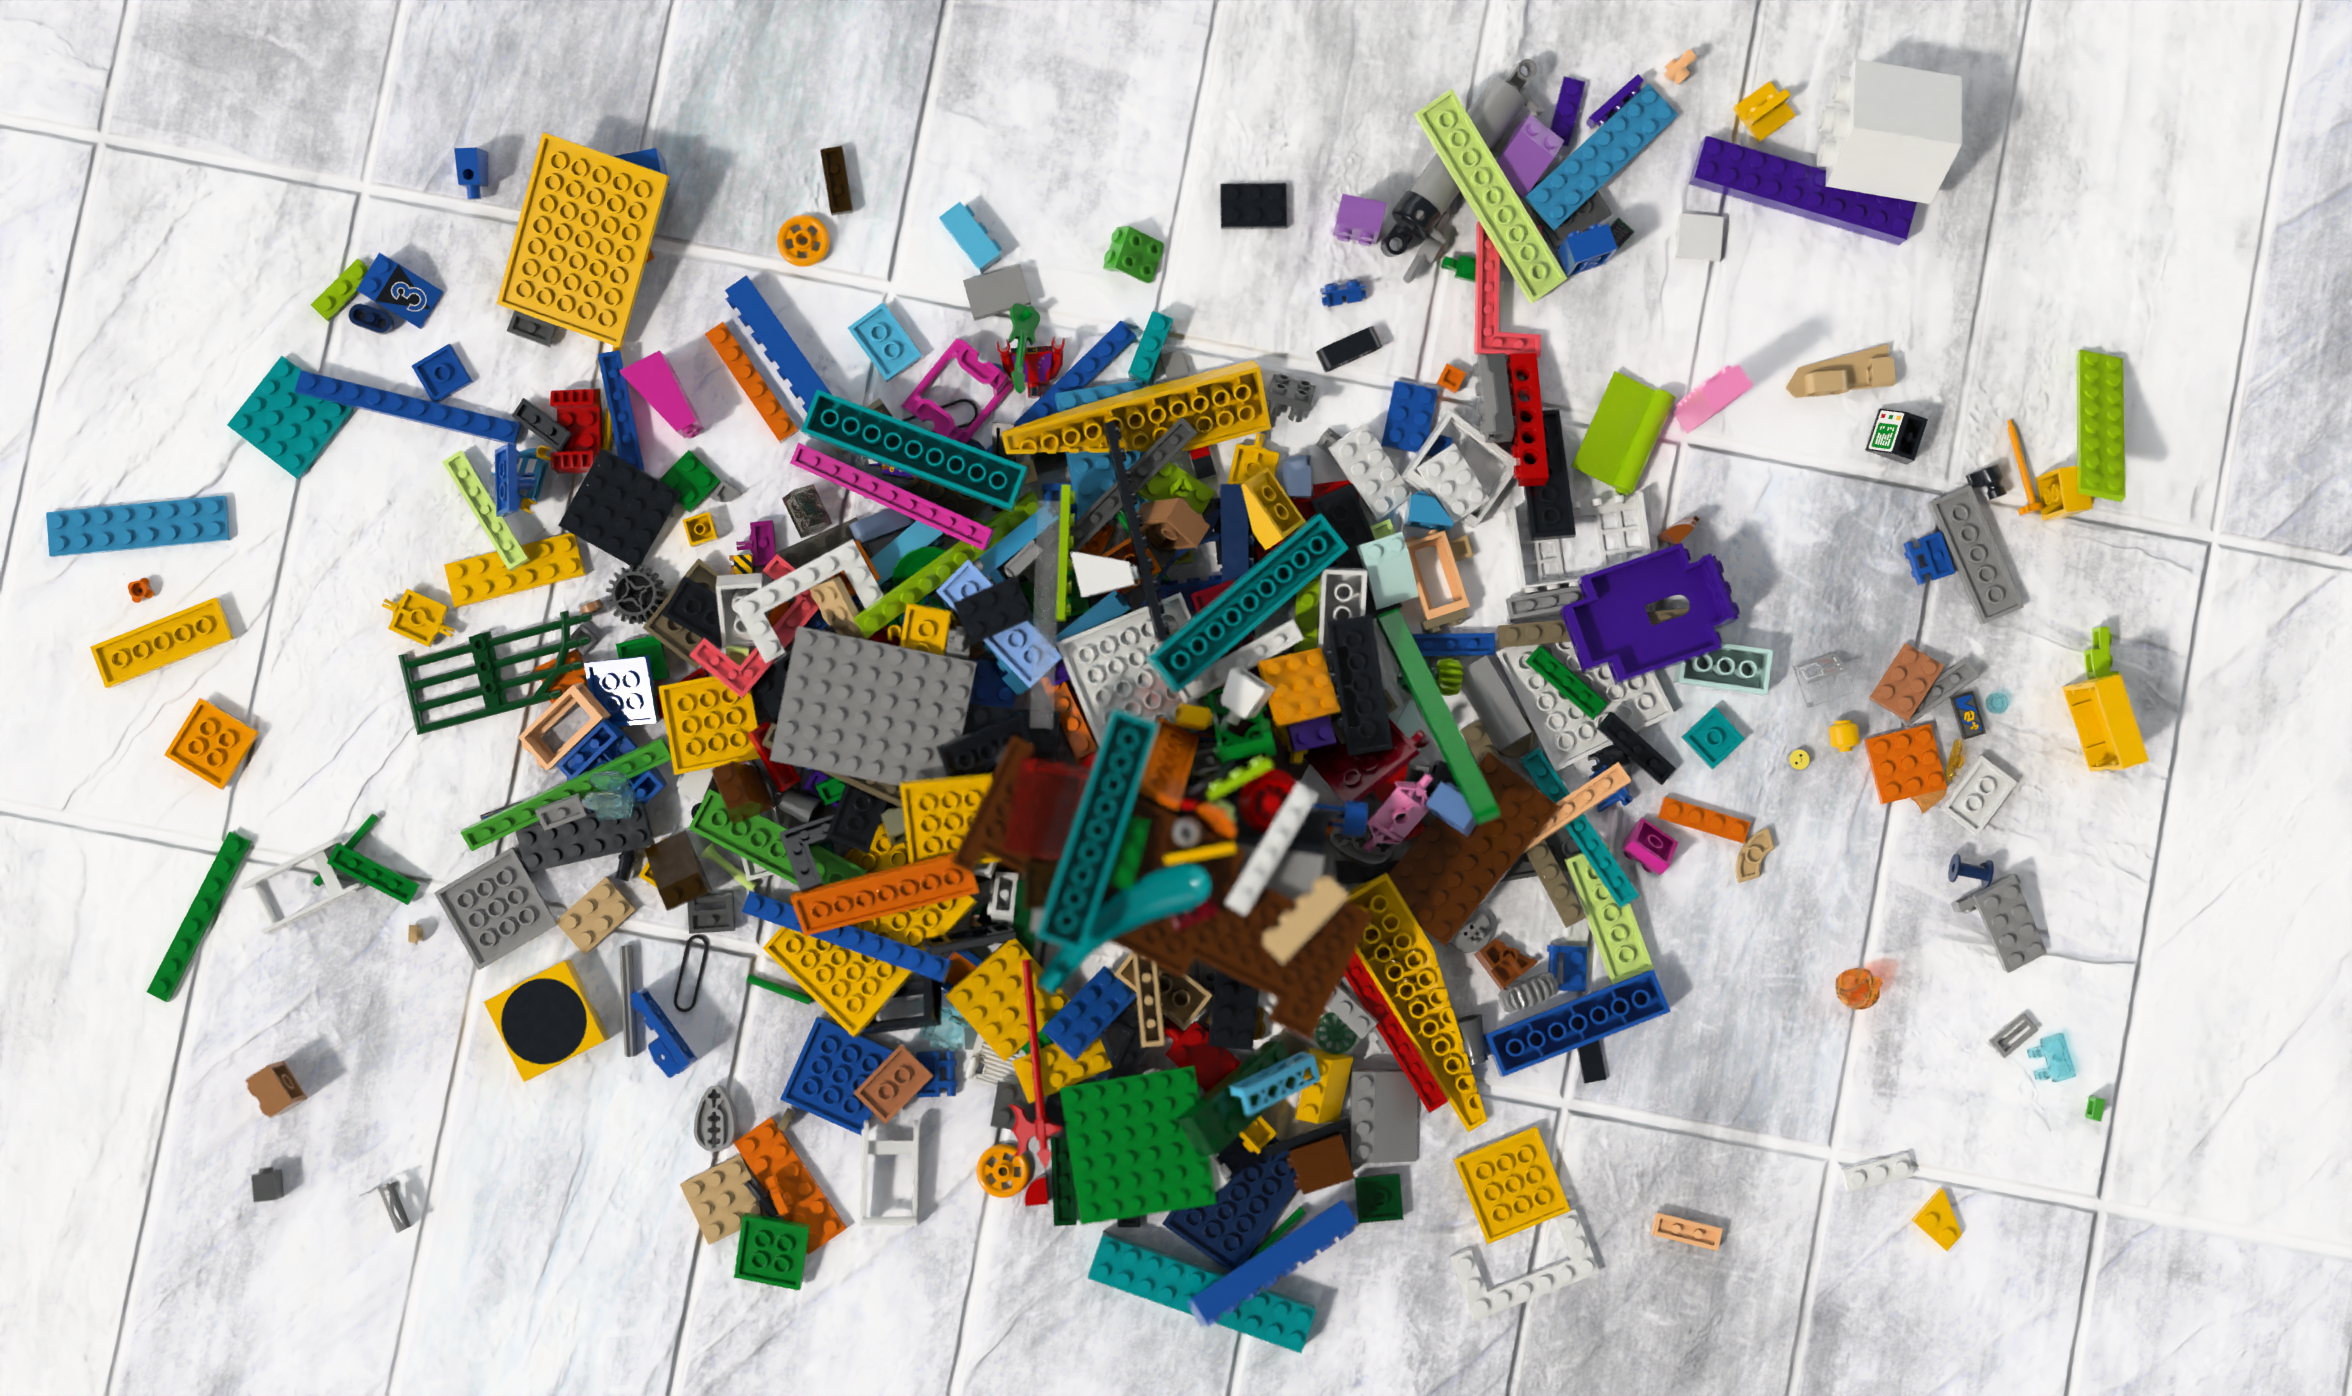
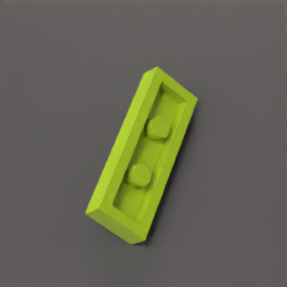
(340, 291)

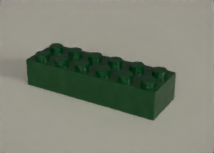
(1220, 1115)

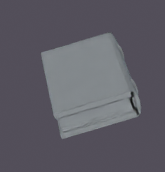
(996, 291)
(1021, 561)

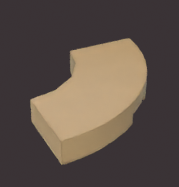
(1751, 855)

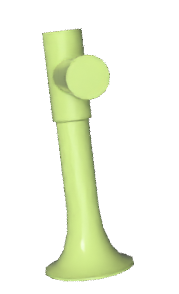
(712, 854)

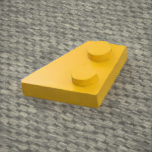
(1938, 1220)

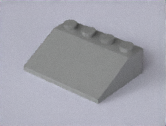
(1382, 1117)

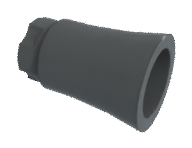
(799, 805)
(1473, 1038)

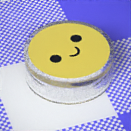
(1798, 759)

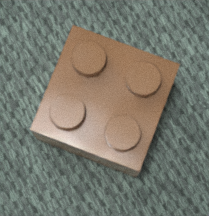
(275, 1089)

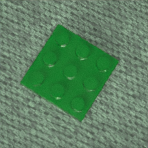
(772, 1251)

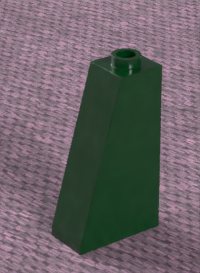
(1022, 921)

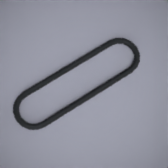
(699, 976)

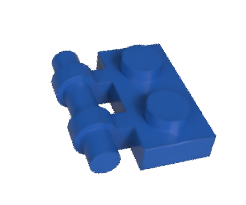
(1935, 556)
(931, 1061)

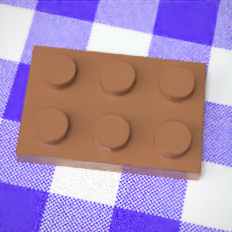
(1906, 682)
(893, 1084)

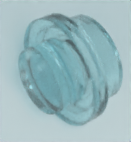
(1996, 703)

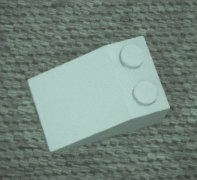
(1388, 570)

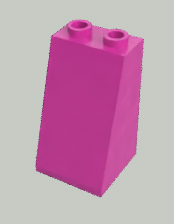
(664, 392)

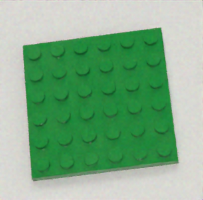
(1130, 1147)

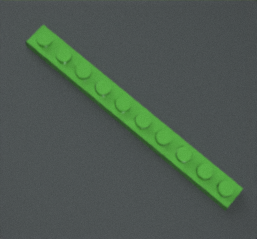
(524, 812)

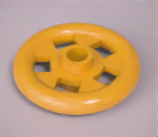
(805, 222)
(984, 1169)

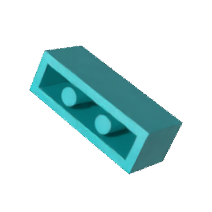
(1150, 347)

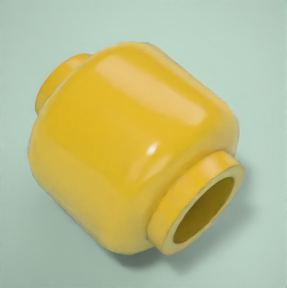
(1844, 735)

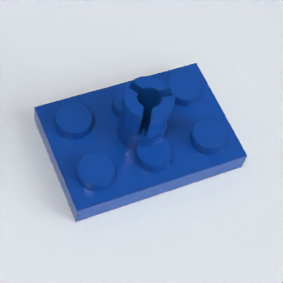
(509, 481)

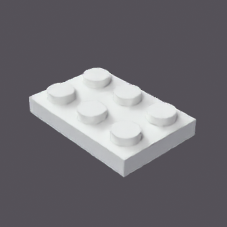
(1453, 483)
(1978, 795)

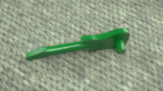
(1024, 321)

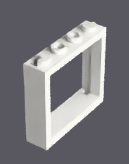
(1473, 432)

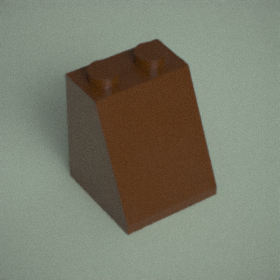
(742, 790)
(1320, 1163)

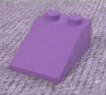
(1528, 154)

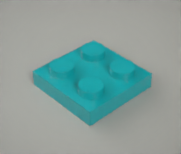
(1713, 738)

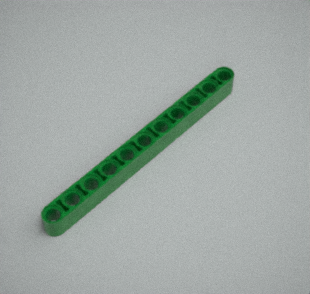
(1438, 716)

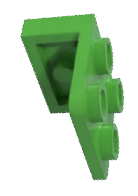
(1133, 254)

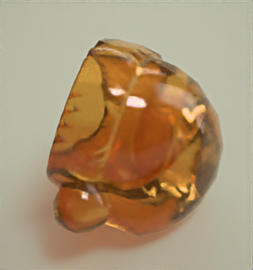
(1858, 988)

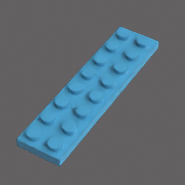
(1601, 156)
(138, 526)

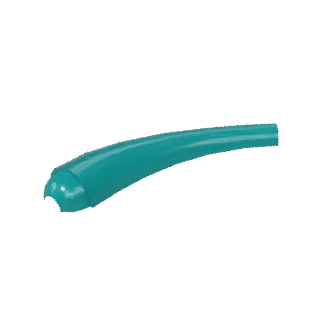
(1151, 898)

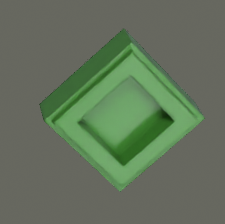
(2095, 1108)

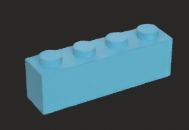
(912, 538)

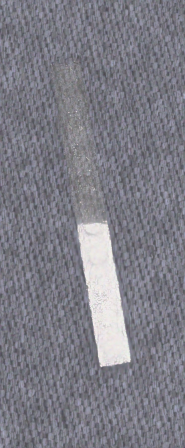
(1045, 614)

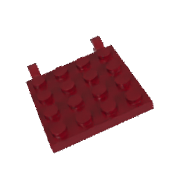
(1359, 774)

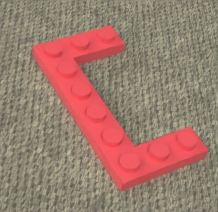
(1487, 335)
(743, 677)

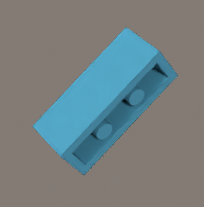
(971, 236)

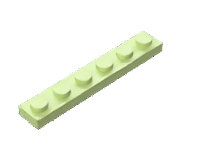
(485, 510)

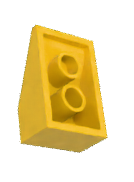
(1270, 509)

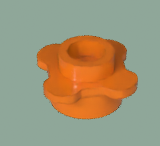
(134, 587)

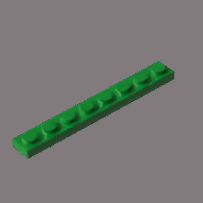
(199, 916)

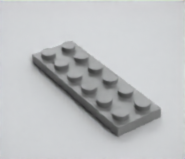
(1975, 555)

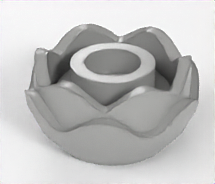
(1187, 824)

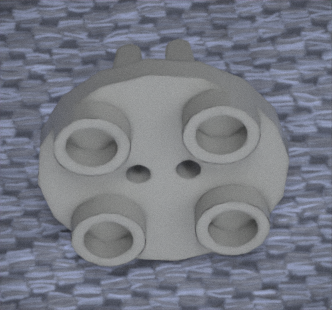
(1476, 937)

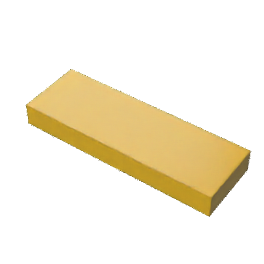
(1199, 853)

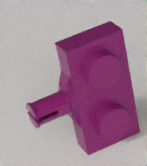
(760, 542)

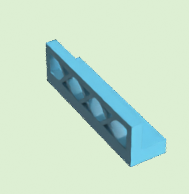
(1273, 1075)

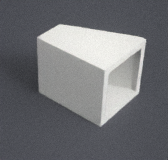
(1103, 575)

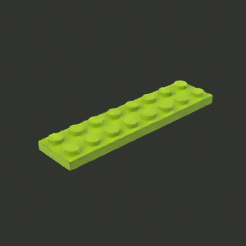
(2100, 426)

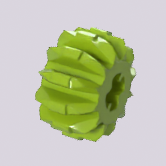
(1449, 677)

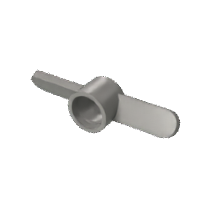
(1426, 252)

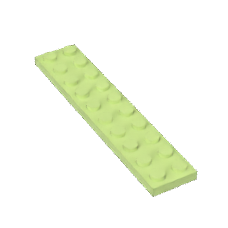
(1490, 196)

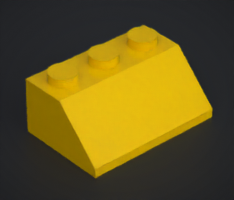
(1325, 1098)

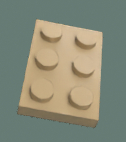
(837, 607)
(595, 915)

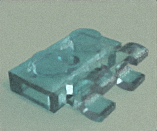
(2056, 1056)

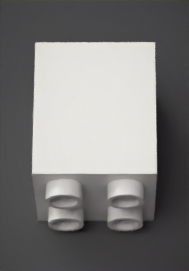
(1891, 131)

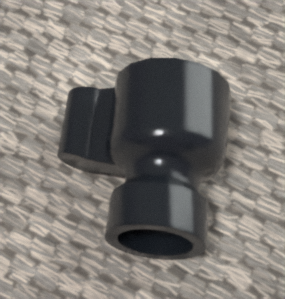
(1990, 478)

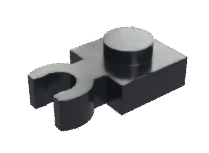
(1609, 757)

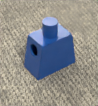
(468, 162)

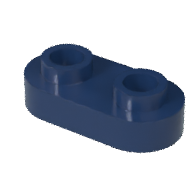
(372, 319)

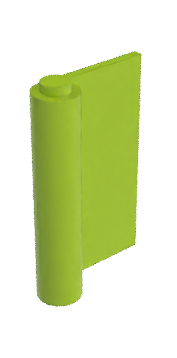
(1623, 433)

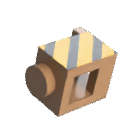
(742, 564)

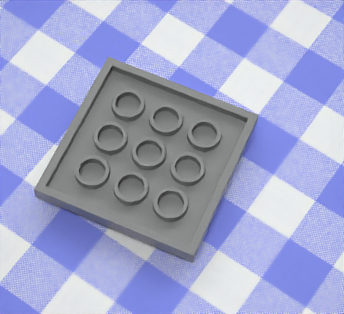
(496, 908)

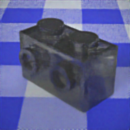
(809, 511)

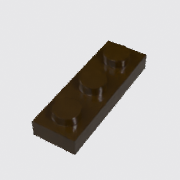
(836, 180)

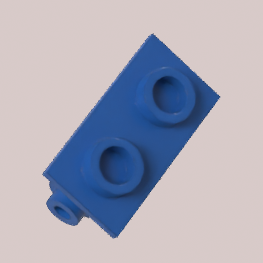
(1334, 293)

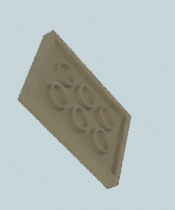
(673, 635)

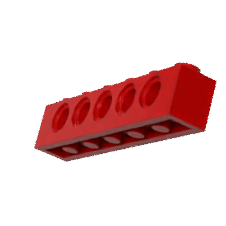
(1527, 474)

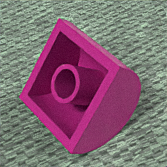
(1649, 847)

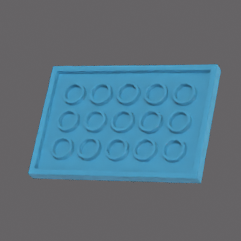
(1093, 472)

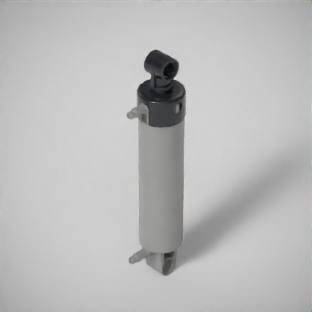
(1435, 188)

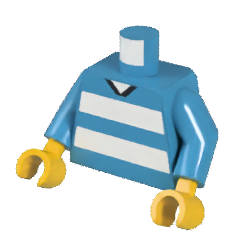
(531, 461)

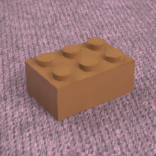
(1172, 524)

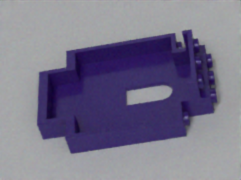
(1614, 625)

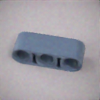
(880, 526)

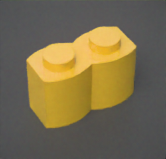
(1193, 716)

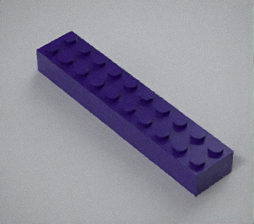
(1798, 191)

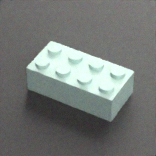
(1729, 669)

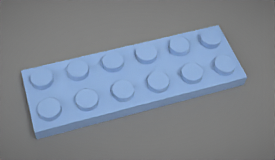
(1012, 645)

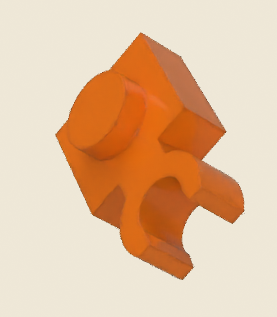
(781, 1200)

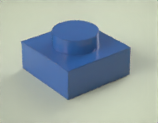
(1440, 444)

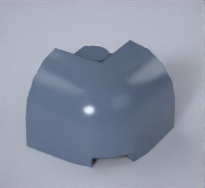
(1295, 476)

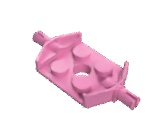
(1407, 799)

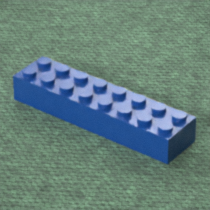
(1576, 1023)
(1269, 1264)

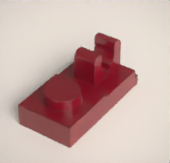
(1201, 912)

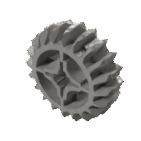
(1528, 992)

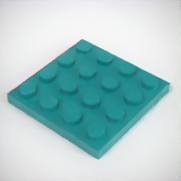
(286, 424)

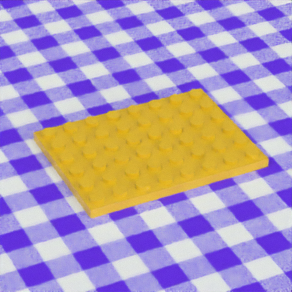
(582, 239)
(850, 983)

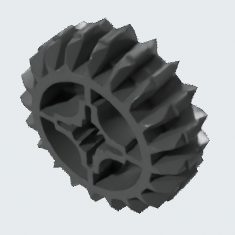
(627, 597)

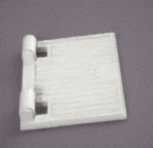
(994, 1068)

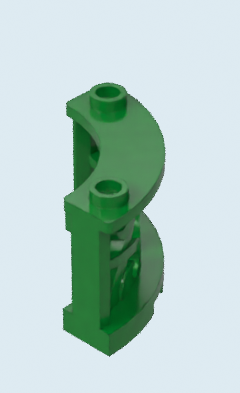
(1236, 746)

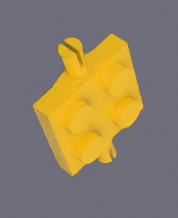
(1251, 460)
(418, 618)

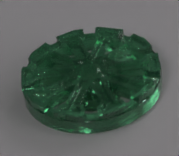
(1335, 1034)

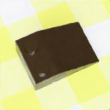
(677, 871)

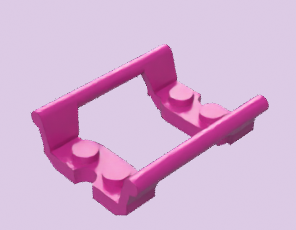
(983, 372)

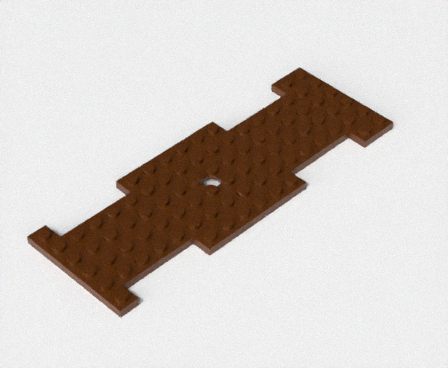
(1224, 940)

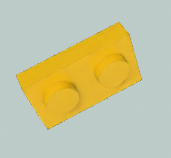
(1257, 1135)

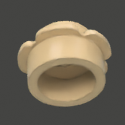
(415, 934)

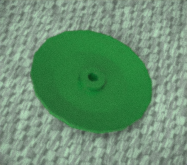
(913, 562)

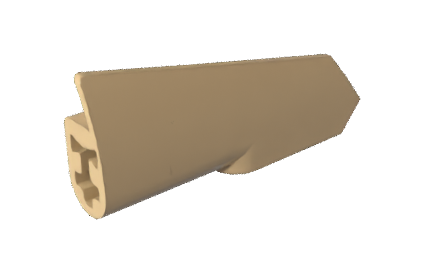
(1849, 372)

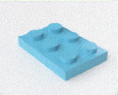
(885, 342)

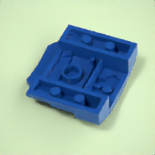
(603, 745)

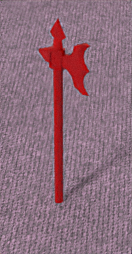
(1042, 1128)

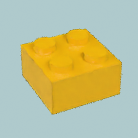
(700, 529)

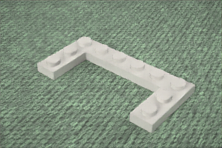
(752, 607)
(1488, 1302)

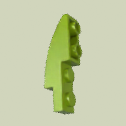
(2099, 660)

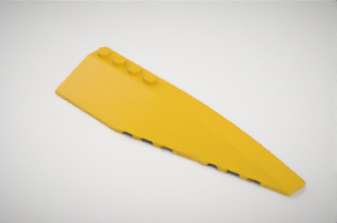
(1215, 403)
(1413, 986)

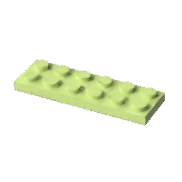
(1612, 928)

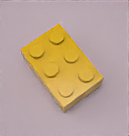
(2059, 494)

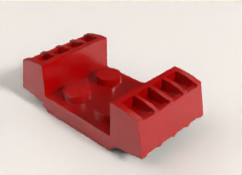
(583, 415)

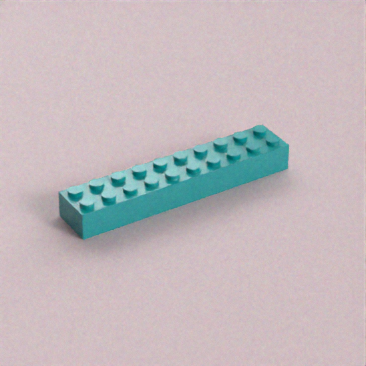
(915, 450)
(1246, 603)
(1097, 830)
(1176, 1281)

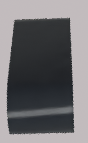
(1349, 349)

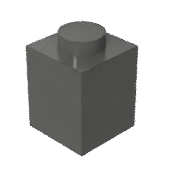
(267, 1184)

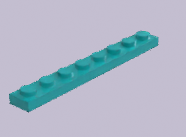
(1582, 831)

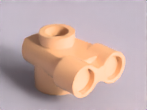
(1677, 68)

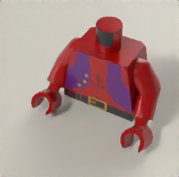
(1040, 364)

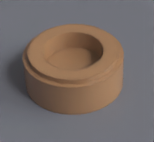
(592, 607)

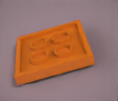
(1905, 764)

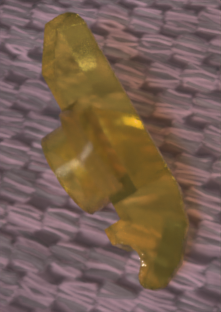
(1955, 761)

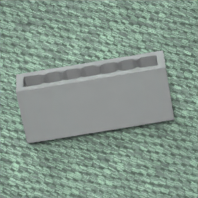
(1493, 704)

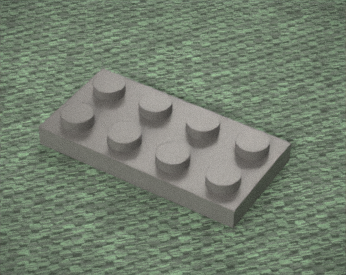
(2009, 924)

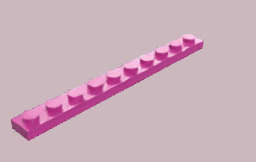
(892, 496)

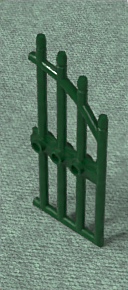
(489, 674)

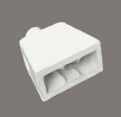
(1244, 695)

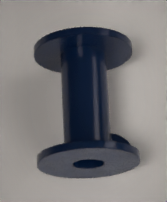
(1983, 872)

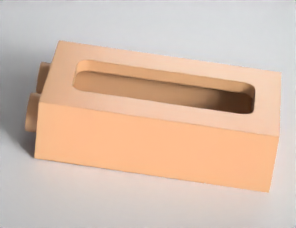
(1440, 542)
(532, 736)

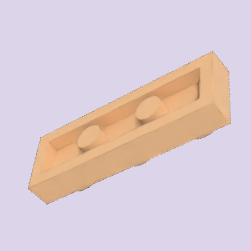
(1686, 1231)

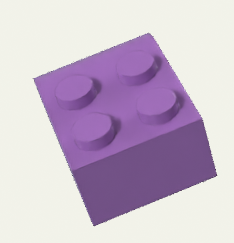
(1359, 219)

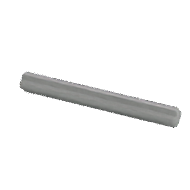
(628, 1011)

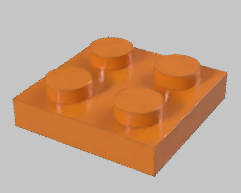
(566, 680)

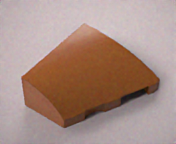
(1679, 530)
(1503, 963)

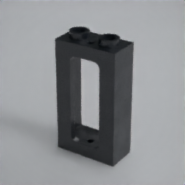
(931, 1012)

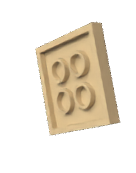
(721, 1198)

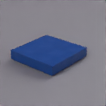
(442, 373)

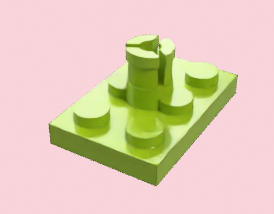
(1176, 483)

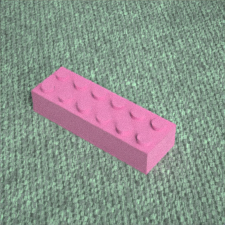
(1711, 397)

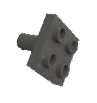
(1289, 393)

